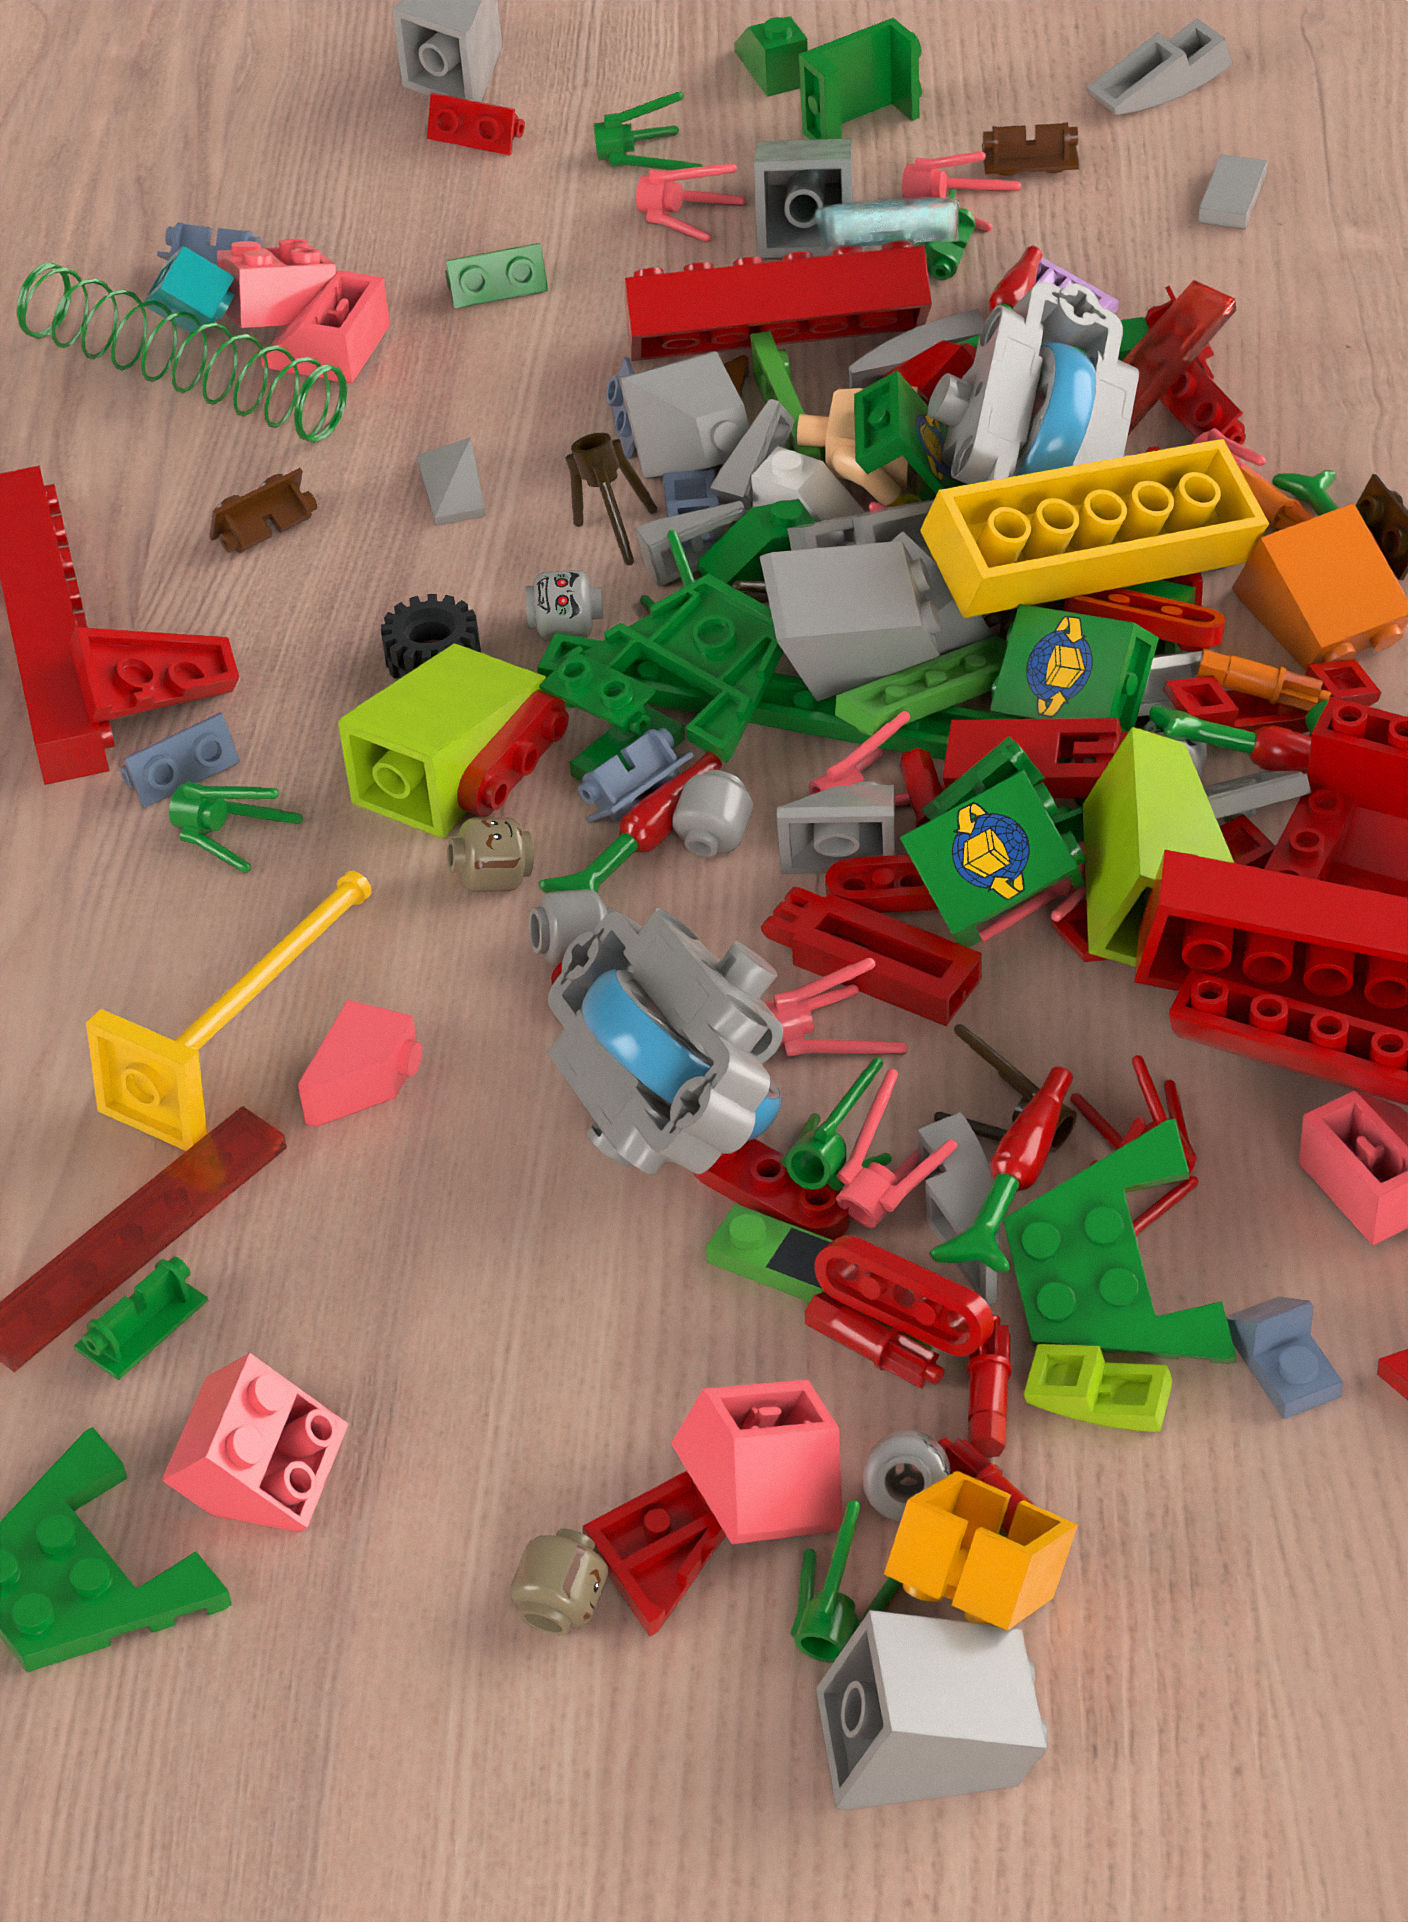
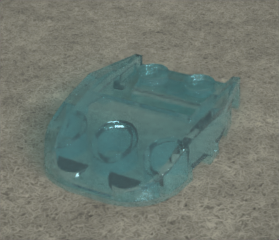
(888, 221)

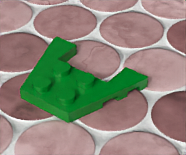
(712, 641)
(1084, 1265)
(60, 1583)

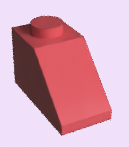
(359, 1063)

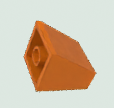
(1324, 589)

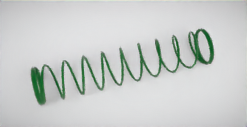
(297, 401)

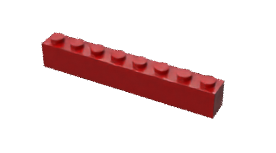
(41, 626)

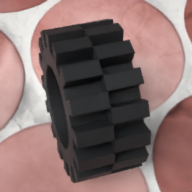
(424, 622)

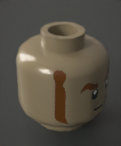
(491, 854)
(559, 1582)

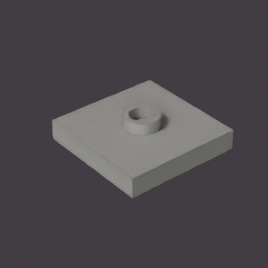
(1256, 790)

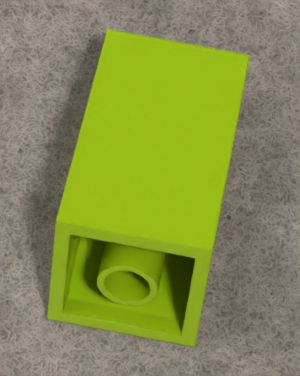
(424, 730)
(1135, 811)

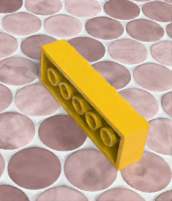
(1092, 527)

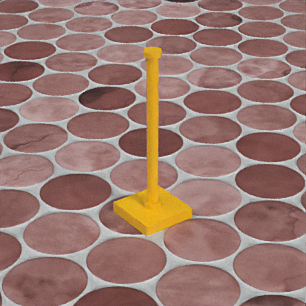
(158, 1080)

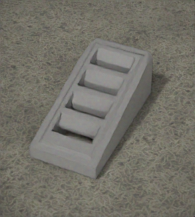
(766, 433)
(689, 526)

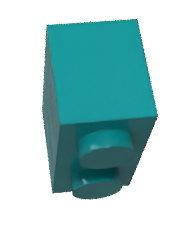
(191, 286)

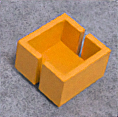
(954, 1551)

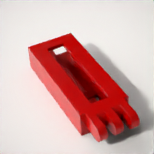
(1044, 743)
(911, 965)

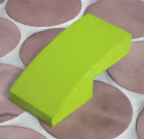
(1085, 1388)

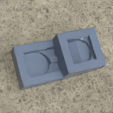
(689, 493)

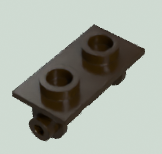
(1387, 521)

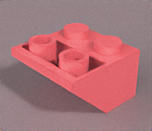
(273, 282)
(336, 327)
(1360, 1161)
(255, 1448)
(764, 1460)

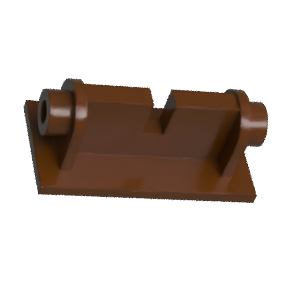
(1010, 152)
(241, 520)

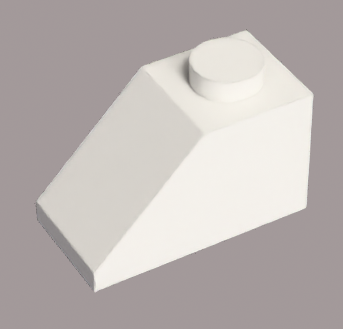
(801, 477)

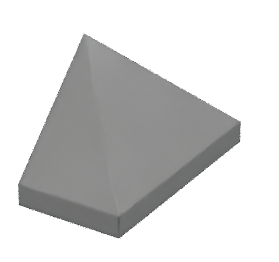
(452, 482)

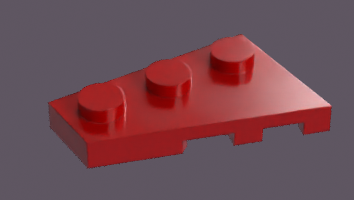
(148, 670)

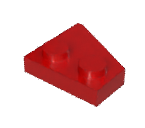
(657, 1547)

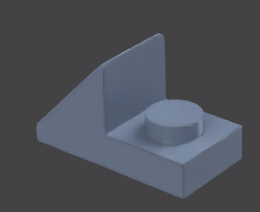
(1284, 1356)

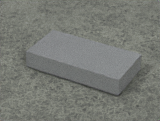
(1232, 191)

